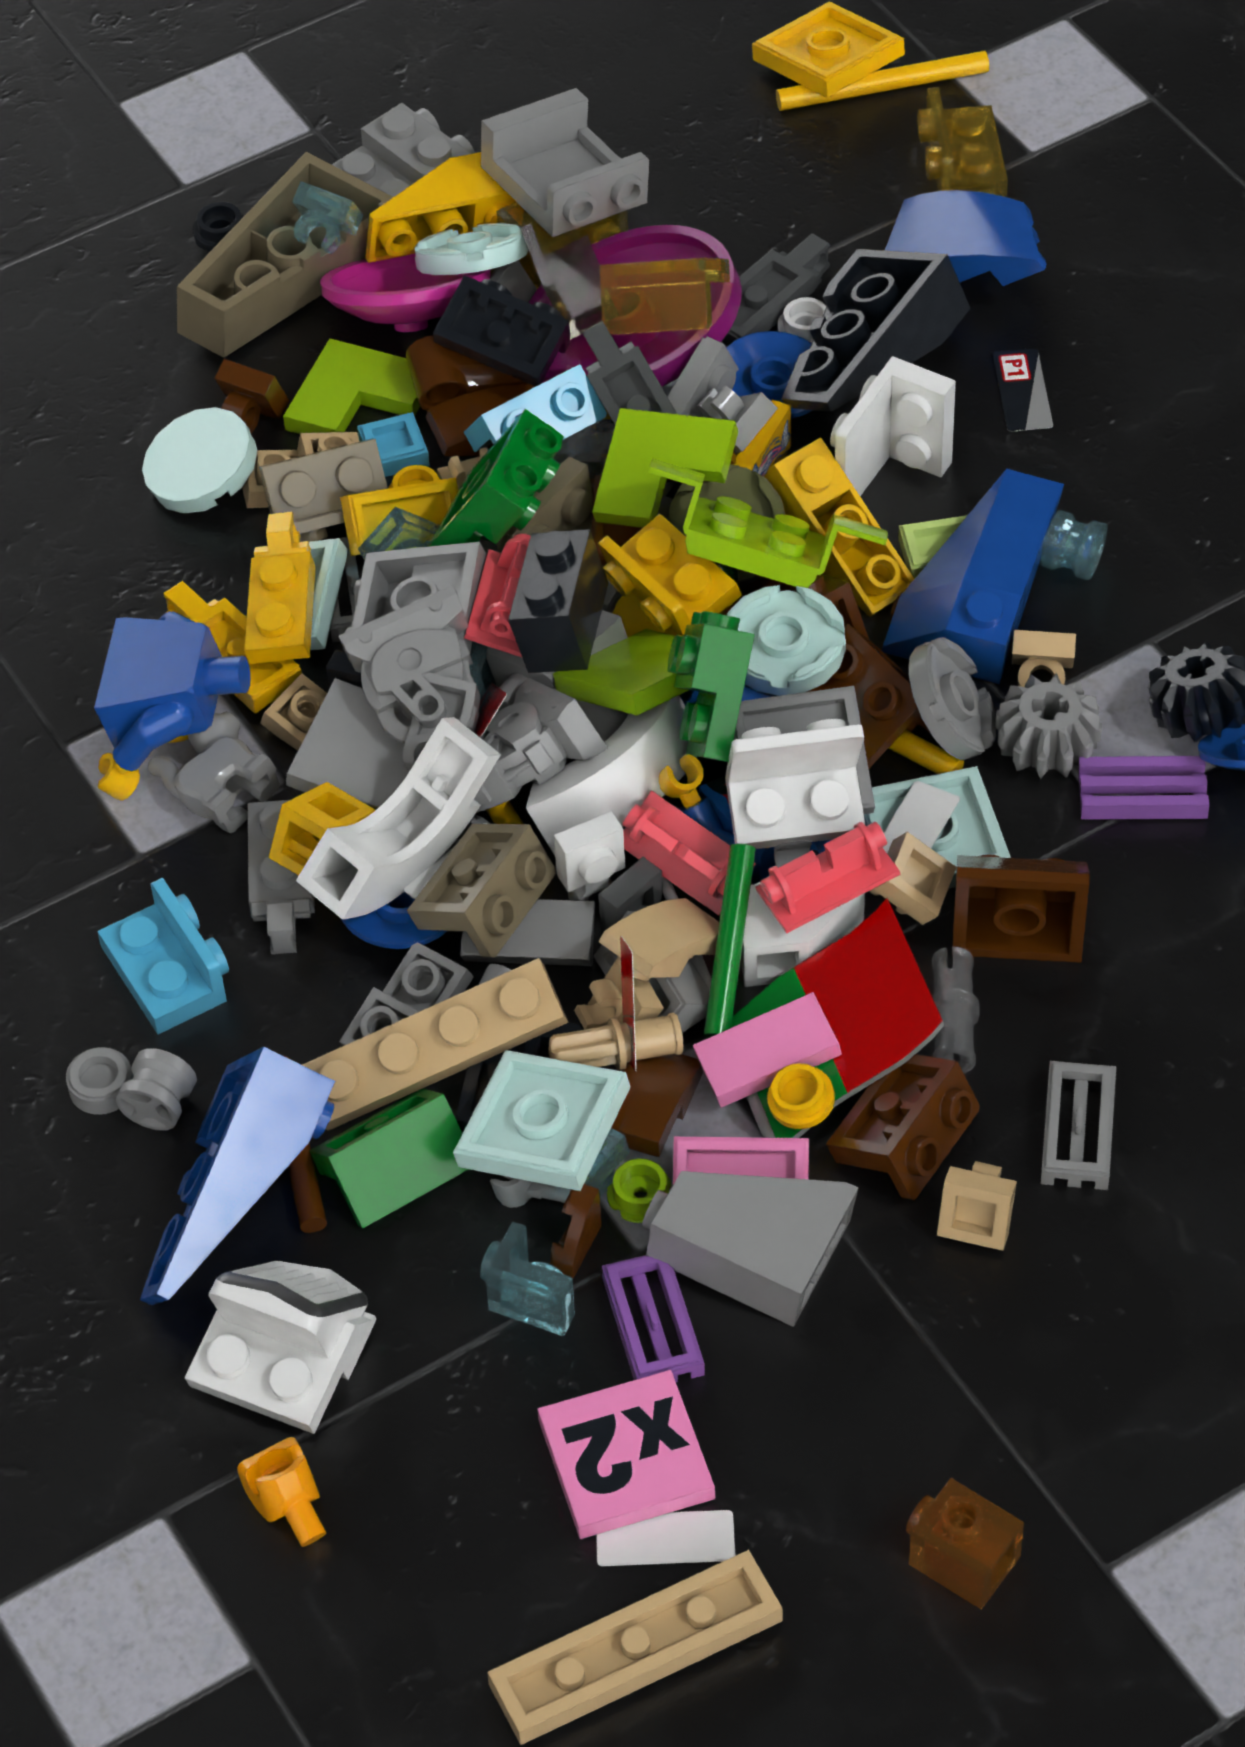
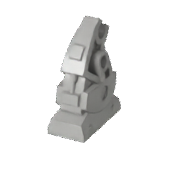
(417, 668)
(535, 741)

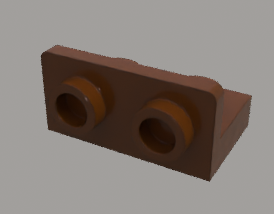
(907, 1122)

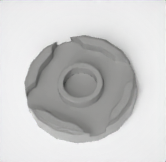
(948, 699)

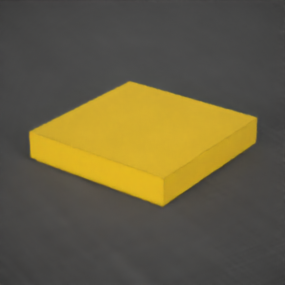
(828, 49)

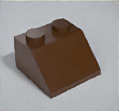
(1021, 908)

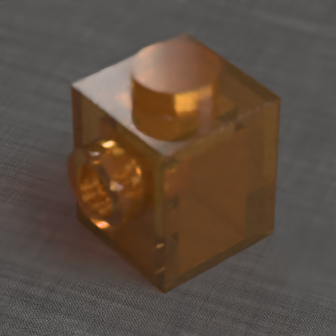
(964, 1542)

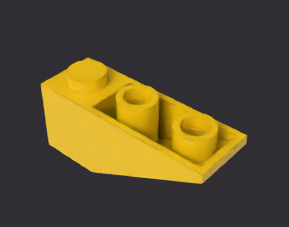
(447, 198)
(815, 490)

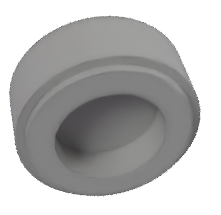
(96, 1079)

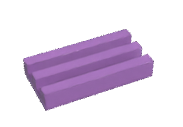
(1142, 779)
(635, 1268)

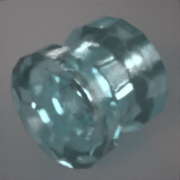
(1073, 544)

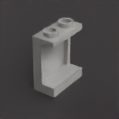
(559, 165)

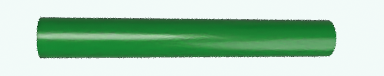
(729, 939)

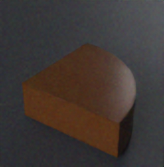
(581, 1231)

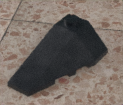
(875, 310)

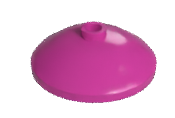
(392, 291)

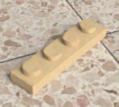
(440, 1041)
(634, 1647)

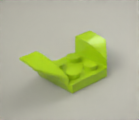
(755, 543)

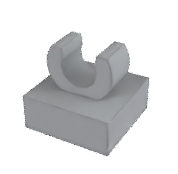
(748, 412)

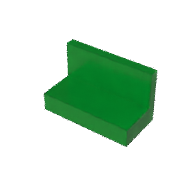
(393, 1155)

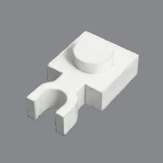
(589, 855)

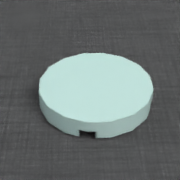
(470, 252)
(199, 459)
(795, 639)

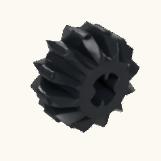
(1198, 692)

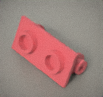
(495, 597)
(680, 848)
(830, 879)

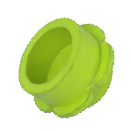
(636, 1177)

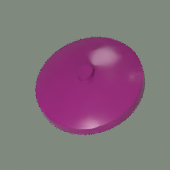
(664, 351)

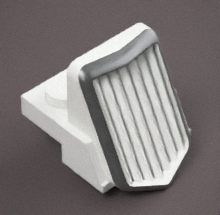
(281, 1340)

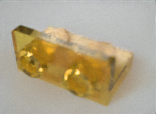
(962, 147)

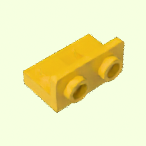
(666, 577)

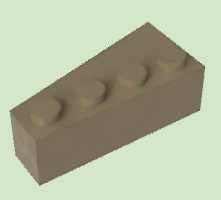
(262, 269)

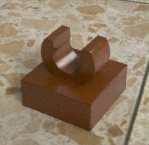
(250, 393)

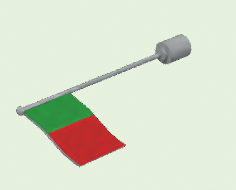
(861, 982)

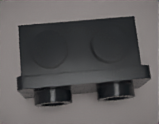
(503, 330)

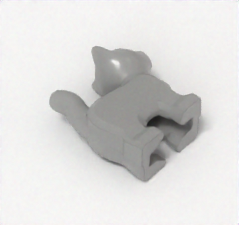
(218, 774)

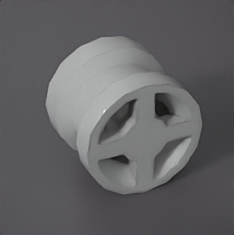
(156, 1089)

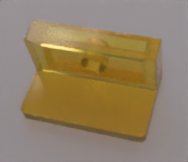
(660, 294)

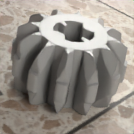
(1048, 725)

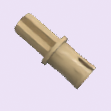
(613, 1042)

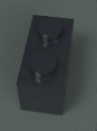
(558, 601)

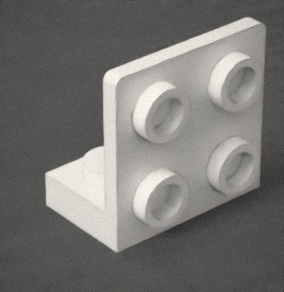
(898, 416)
(795, 784)

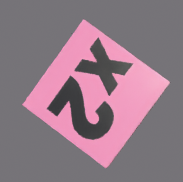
(626, 1454)

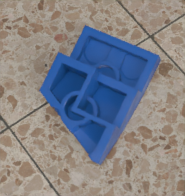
(974, 229)

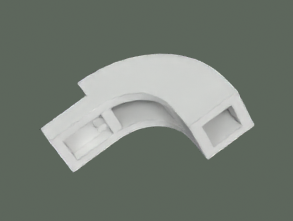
(616, 776)
(376, 858)

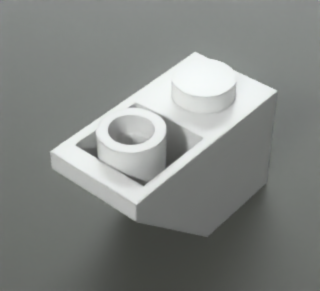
(772, 952)

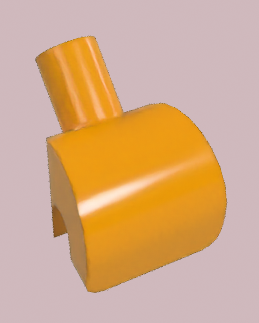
(282, 1486)

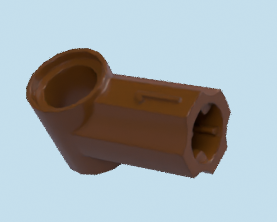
(445, 374)

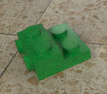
(503, 484)
(715, 664)

